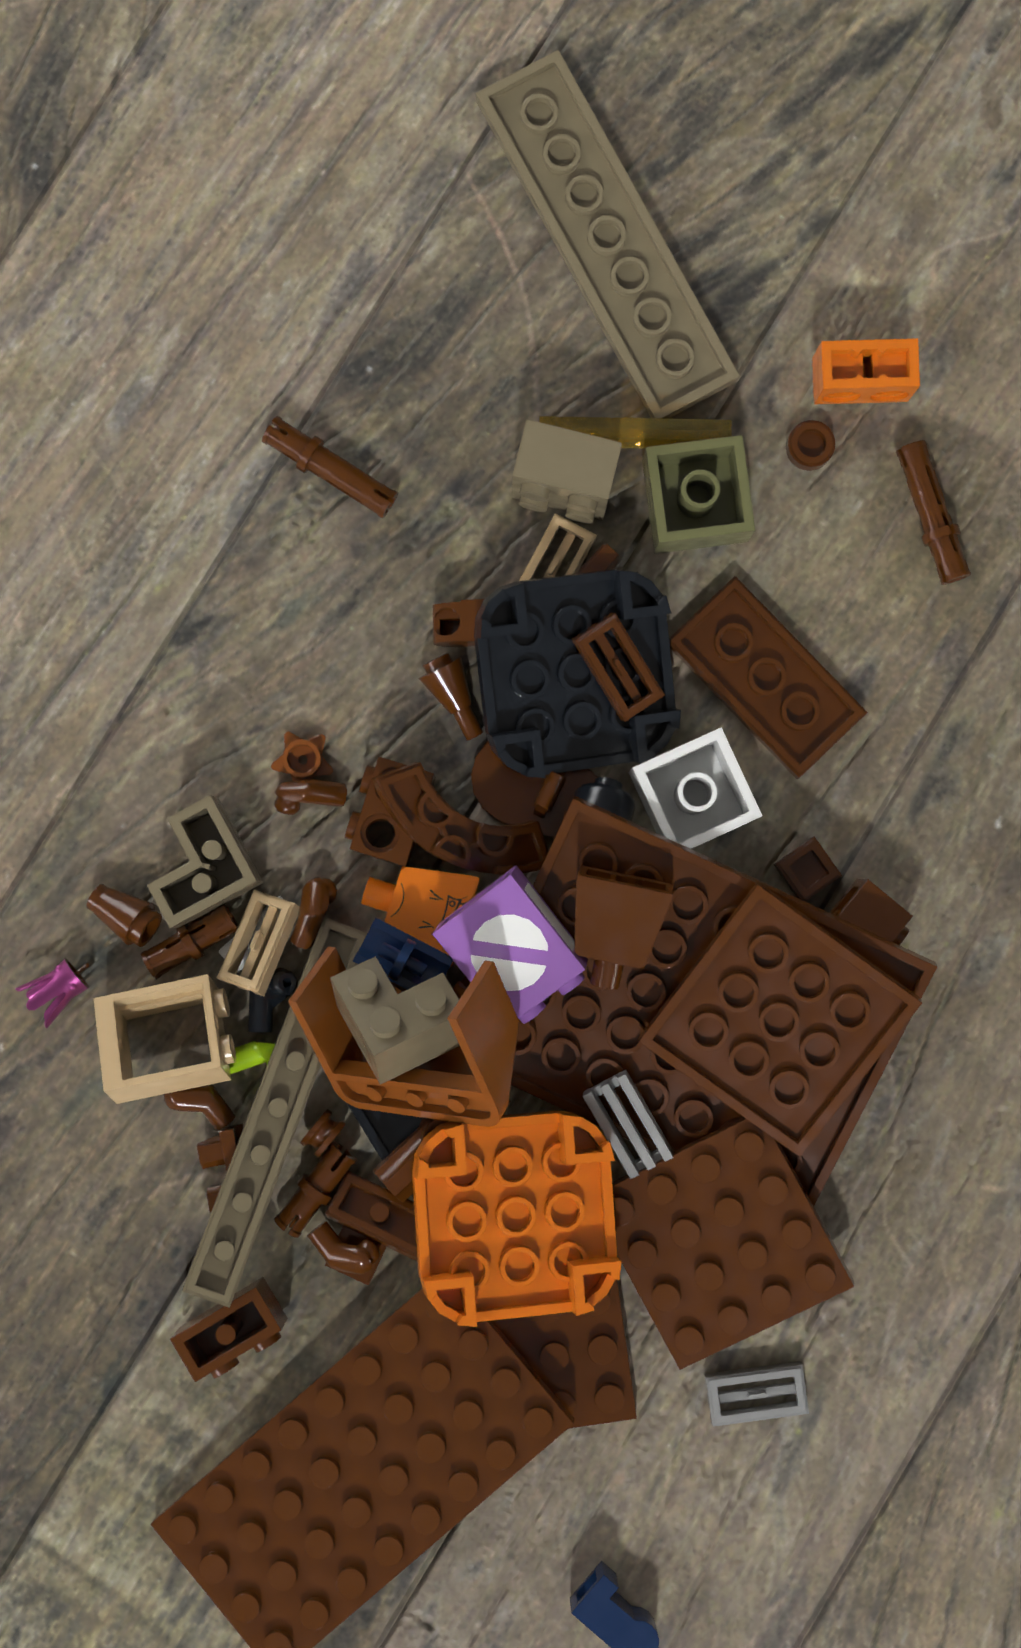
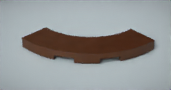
(452, 836)

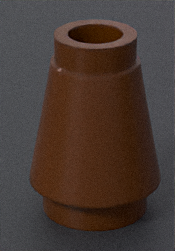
(125, 915)

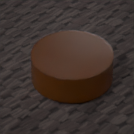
(810, 445)

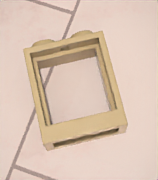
(113, 1039)

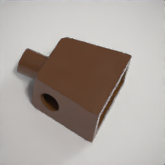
(617, 921)

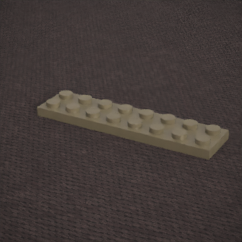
(606, 237)

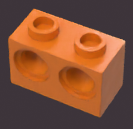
(865, 371)

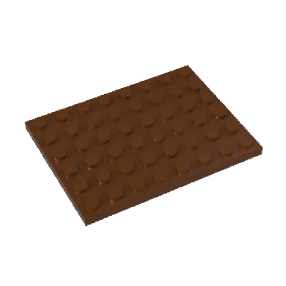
(597, 1030)

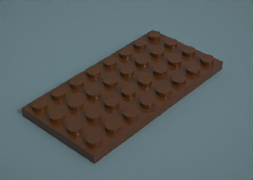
(361, 1474)

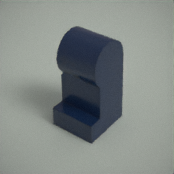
(610, 1614)

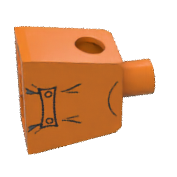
(420, 900)

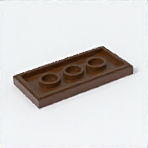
(766, 677)

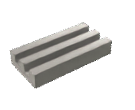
(647, 1158)
(755, 1374)

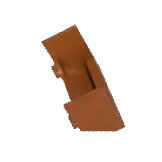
(458, 1086)

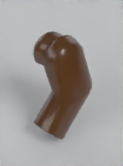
(314, 904)
(204, 1100)
(341, 1255)

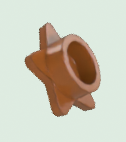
(297, 747)

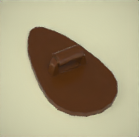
(518, 798)

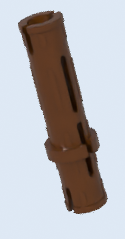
(313, 456)
(936, 521)

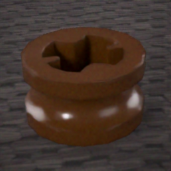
(323, 1133)

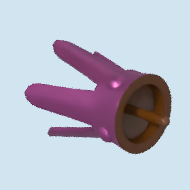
(62, 982)

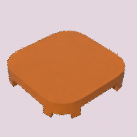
(515, 1217)

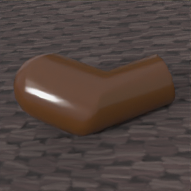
(309, 791)

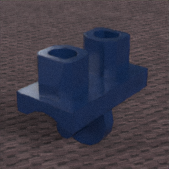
(402, 955)

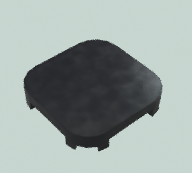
(540, 694)

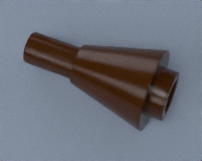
(448, 684)

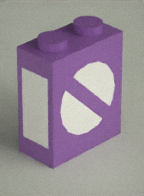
(522, 937)

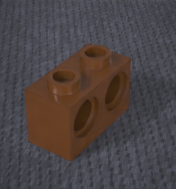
(373, 811)

